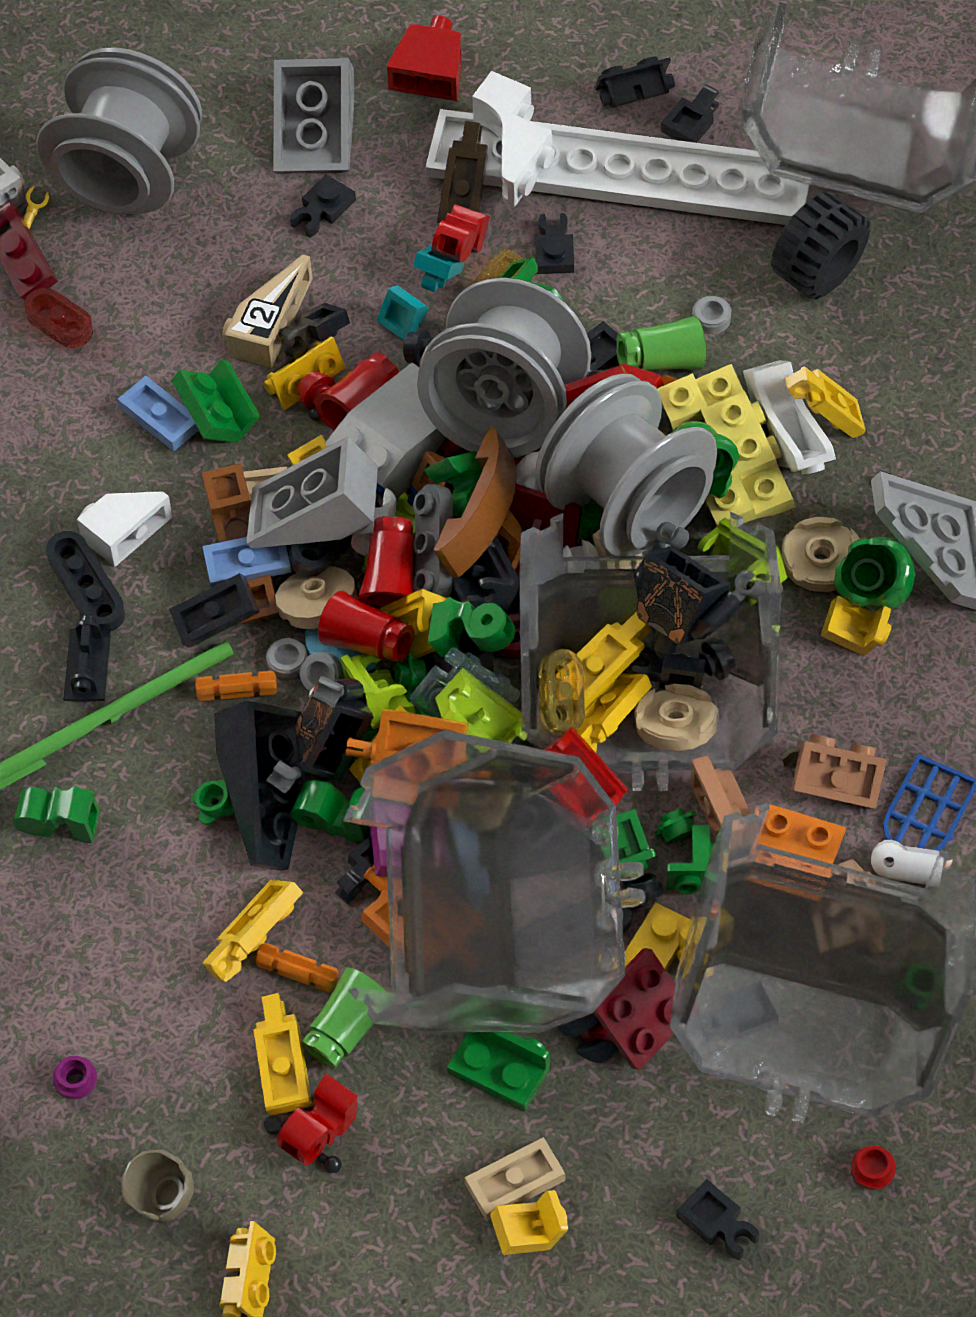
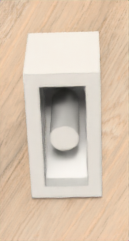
(123, 522)

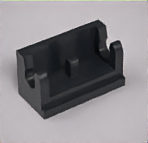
(489, 579)

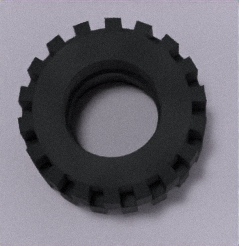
(820, 245)

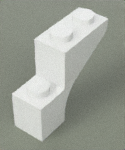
(526, 146)
(795, 430)

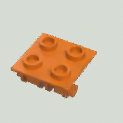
(801, 834)

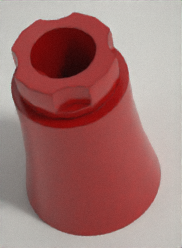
(354, 388)
(389, 562)
(364, 629)

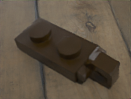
(464, 172)

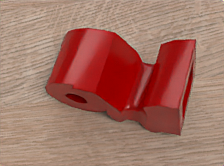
(460, 233)
(308, 1132)

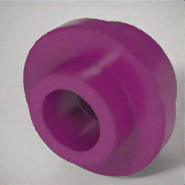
(70, 1066)

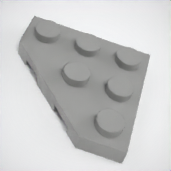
(935, 531)

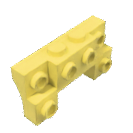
(722, 403)

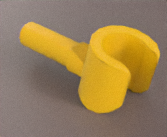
(32, 208)

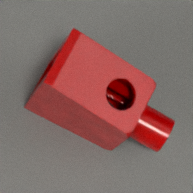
(427, 61)

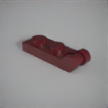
(22, 255)

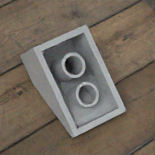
(313, 115)
(392, 431)
(315, 499)

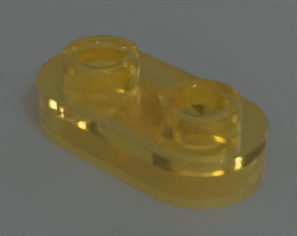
(563, 693)

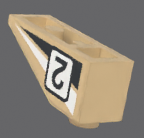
(256, 324)

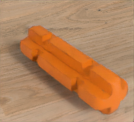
(236, 685)
(297, 967)

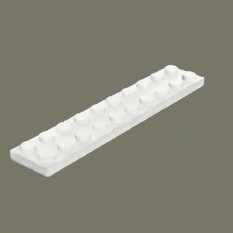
(641, 171)

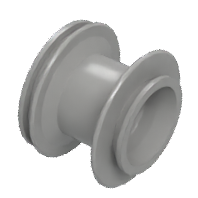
(121, 131)
(502, 365)
(614, 453)

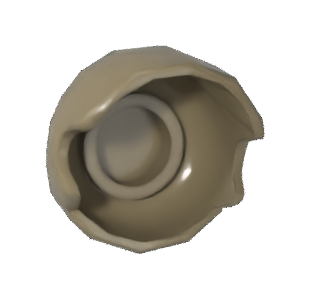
(157, 1185)

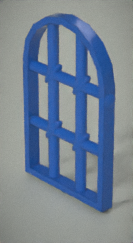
(923, 792)

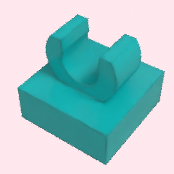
(436, 267)
(401, 312)

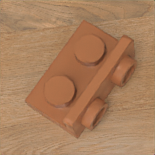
(838, 773)
(716, 792)

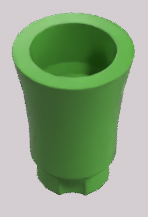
(664, 346)
(341, 1020)

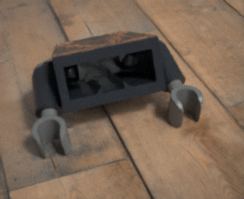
(683, 596)
(322, 732)

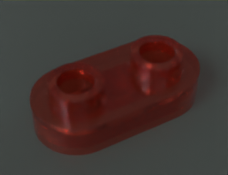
(62, 318)

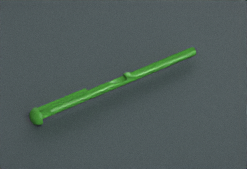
(31, 758)

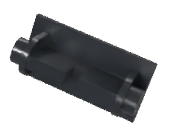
(647, 75)
(87, 661)

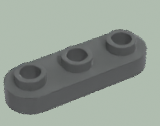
(432, 509)

